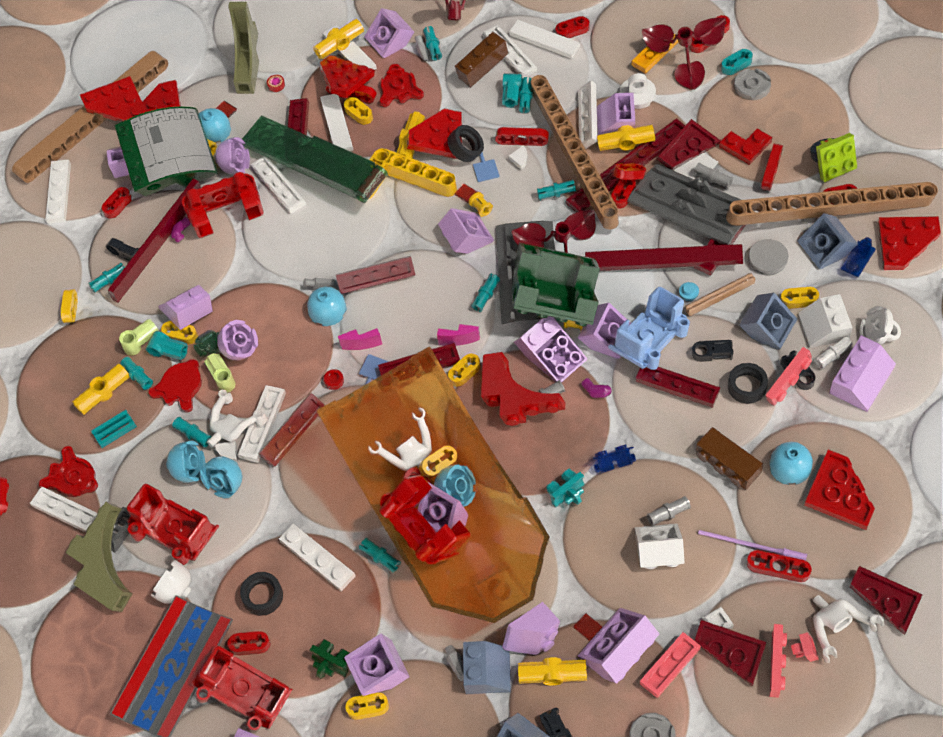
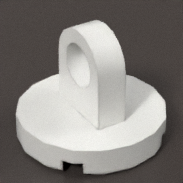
(643, 90)
(879, 325)

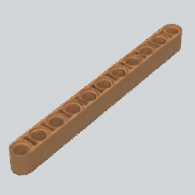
(82, 123)
(575, 153)
(840, 199)

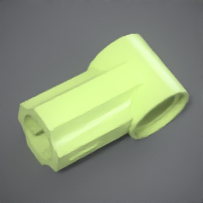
(133, 339)
(220, 372)

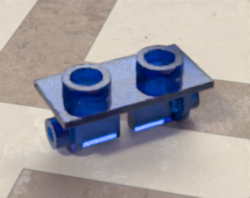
(859, 257)
(621, 456)

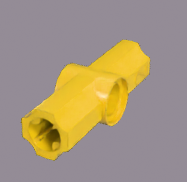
(338, 39)
(413, 120)
(626, 137)
(94, 395)
(552, 671)

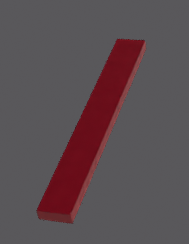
(640, 155)
(150, 247)
(668, 257)

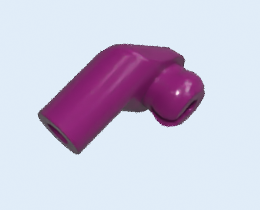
(178, 228)
(596, 391)

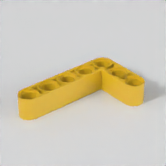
(415, 172)

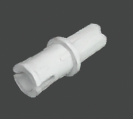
(833, 353)

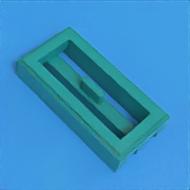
(112, 426)

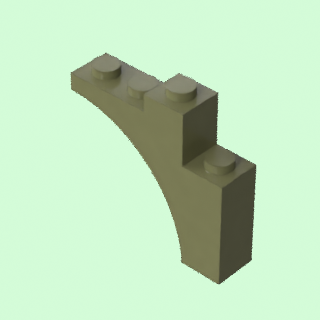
(245, 45)
(94, 551)

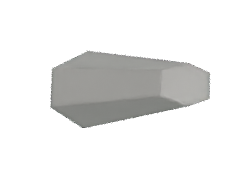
(421, 47)
(318, 282)
(455, 662)

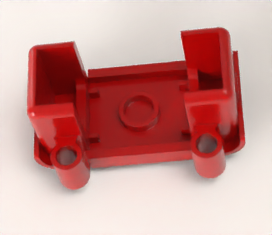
(220, 194)
(409, 522)
(169, 524)
(241, 688)

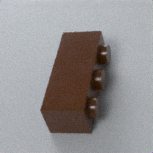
(481, 59)
(728, 458)

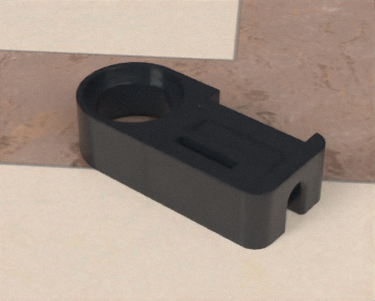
(120, 249)
(715, 350)
(785, 361)
(553, 724)

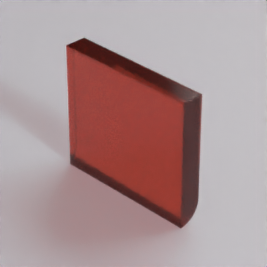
(227, 108)
(465, 192)
(587, 627)

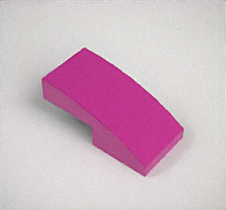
(465, 335)
(354, 341)

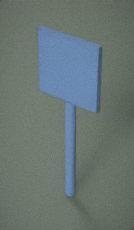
(486, 169)
(370, 368)

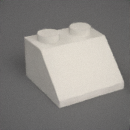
(825, 321)
(659, 546)

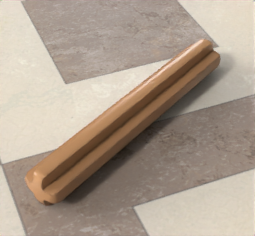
(719, 294)

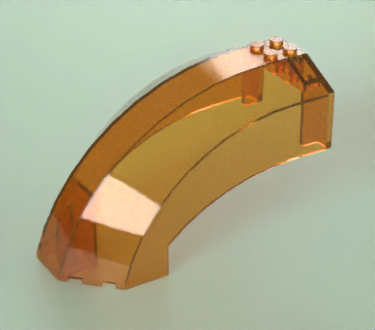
(507, 540)

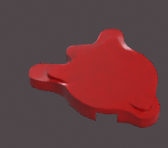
(399, 86)
(179, 384)
(72, 476)

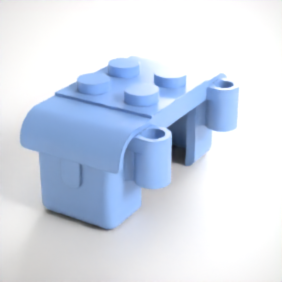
(652, 330)

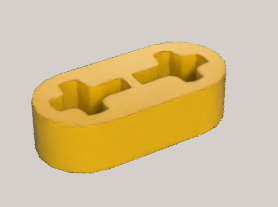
(356, 112)
(799, 297)
(69, 305)
(179, 334)
(462, 368)
(435, 457)
(368, 711)

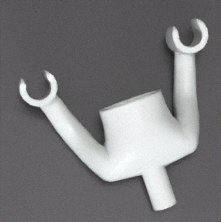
(230, 426)
(411, 451)
(837, 617)

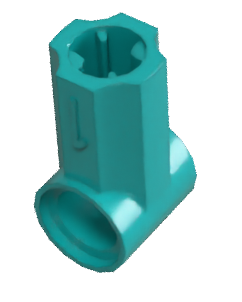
(511, 88)
(161, 344)

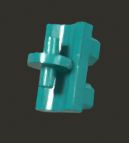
(569, 491)

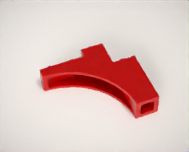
(514, 400)

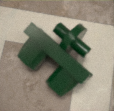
(327, 663)

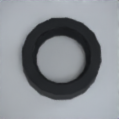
(472, 137)
(745, 396)
(255, 579)

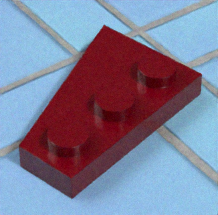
(687, 145)
(887, 597)
(732, 649)

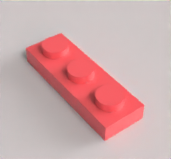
(789, 376)
(778, 661)
(670, 665)

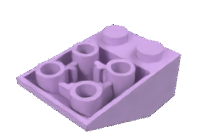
(551, 349)

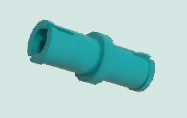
(432, 43)
(525, 95)
(556, 189)
(106, 278)
(485, 292)
(136, 373)
(191, 431)
(379, 555)

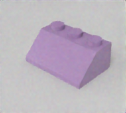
(863, 374)
(619, 644)

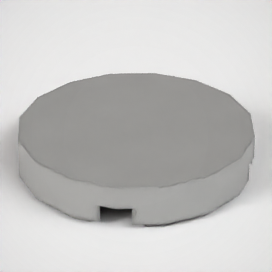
(752, 84)
(768, 256)
(652, 726)

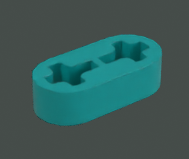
(737, 62)

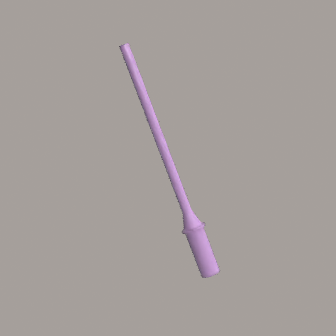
(783, 551)

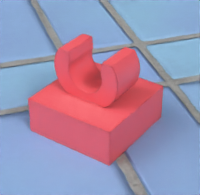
(805, 648)

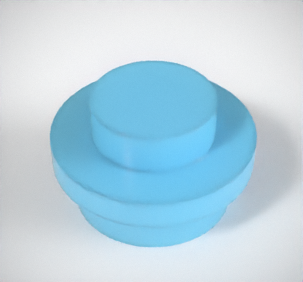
(689, 291)

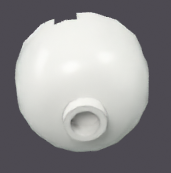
(173, 583)

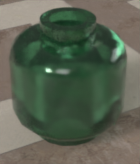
(206, 344)

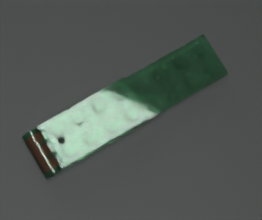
(315, 158)

